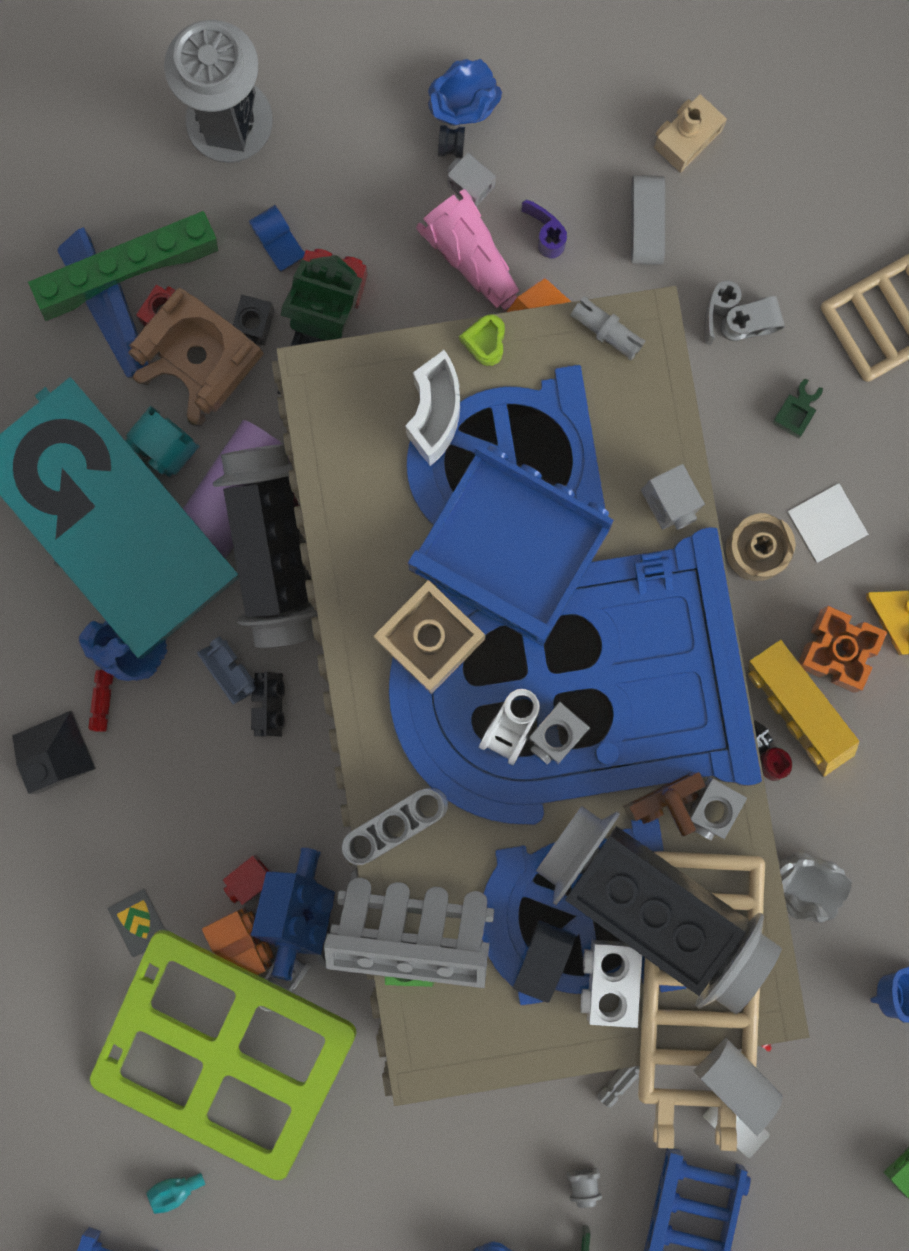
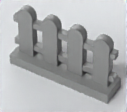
(408, 955)

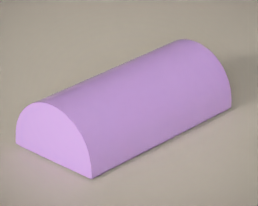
(208, 502)

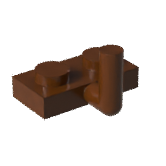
(672, 795)

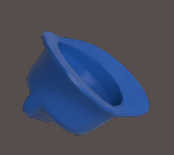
(894, 995)

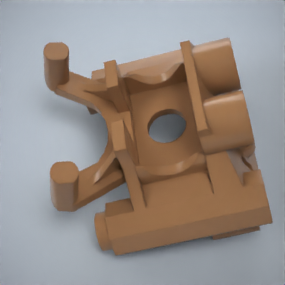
(187, 324)

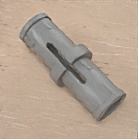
(607, 328)

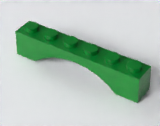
(167, 246)

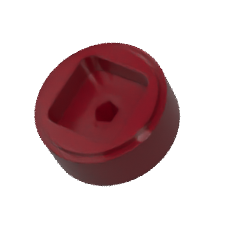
(776, 764)

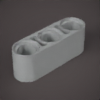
(647, 219)
(377, 832)

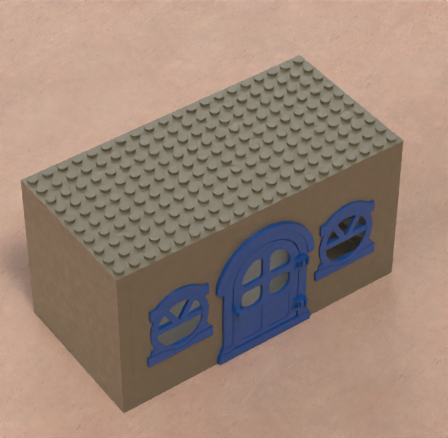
(663, 664)

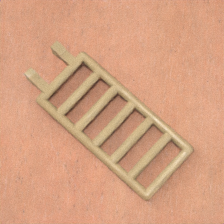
(855, 294)
(652, 1016)

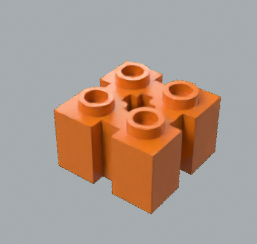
(858, 641)
(233, 941)

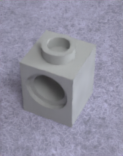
(472, 176)
(673, 498)
(561, 717)
(732, 804)

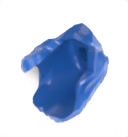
(464, 93)
(115, 657)

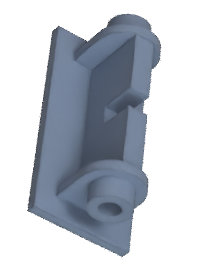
(231, 677)

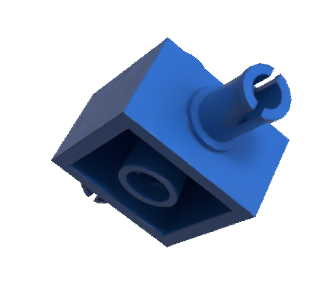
(293, 913)

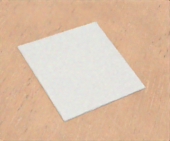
(828, 522)

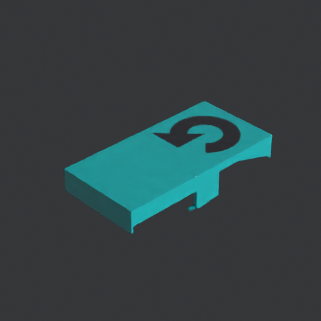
(108, 519)

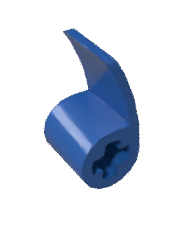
(277, 238)

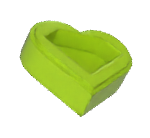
(484, 339)

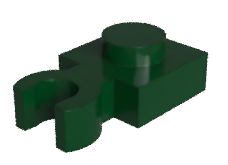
(796, 412)

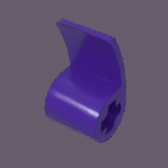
(551, 228)

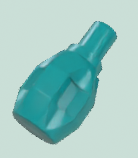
(172, 1192)

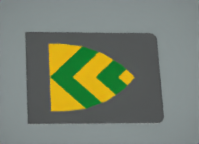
(136, 921)

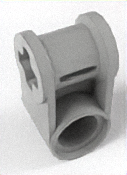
(758, 319)

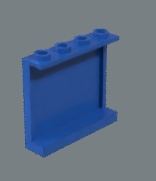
(512, 544)

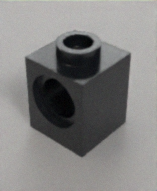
(253, 307)

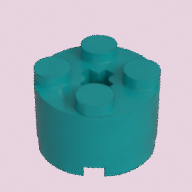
(161, 441)

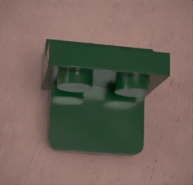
(322, 297)

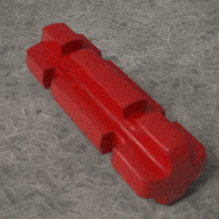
(100, 701)

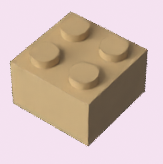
(429, 637)

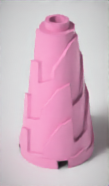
(467, 245)

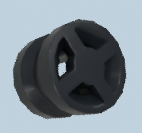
(451, 141)

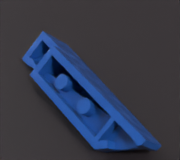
(107, 307)

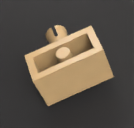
(689, 133)

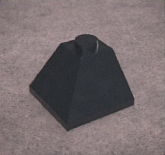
(51, 753)

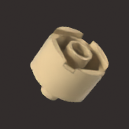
(765, 530)

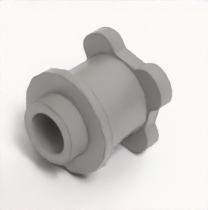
(584, 1187)

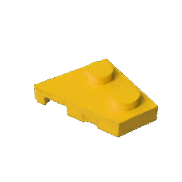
(894, 616)

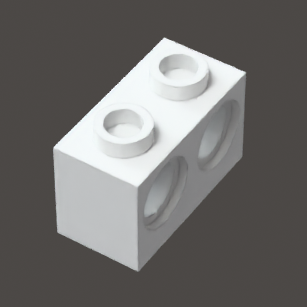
(622, 983)

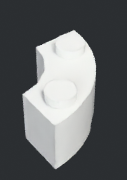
(438, 408)

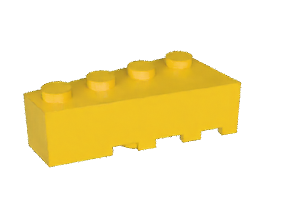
(803, 708)

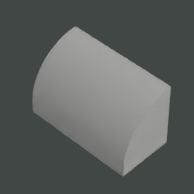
(740, 1086)

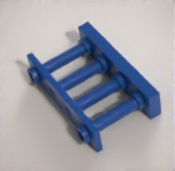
(669, 1201)

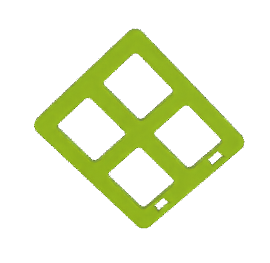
(222, 1055)

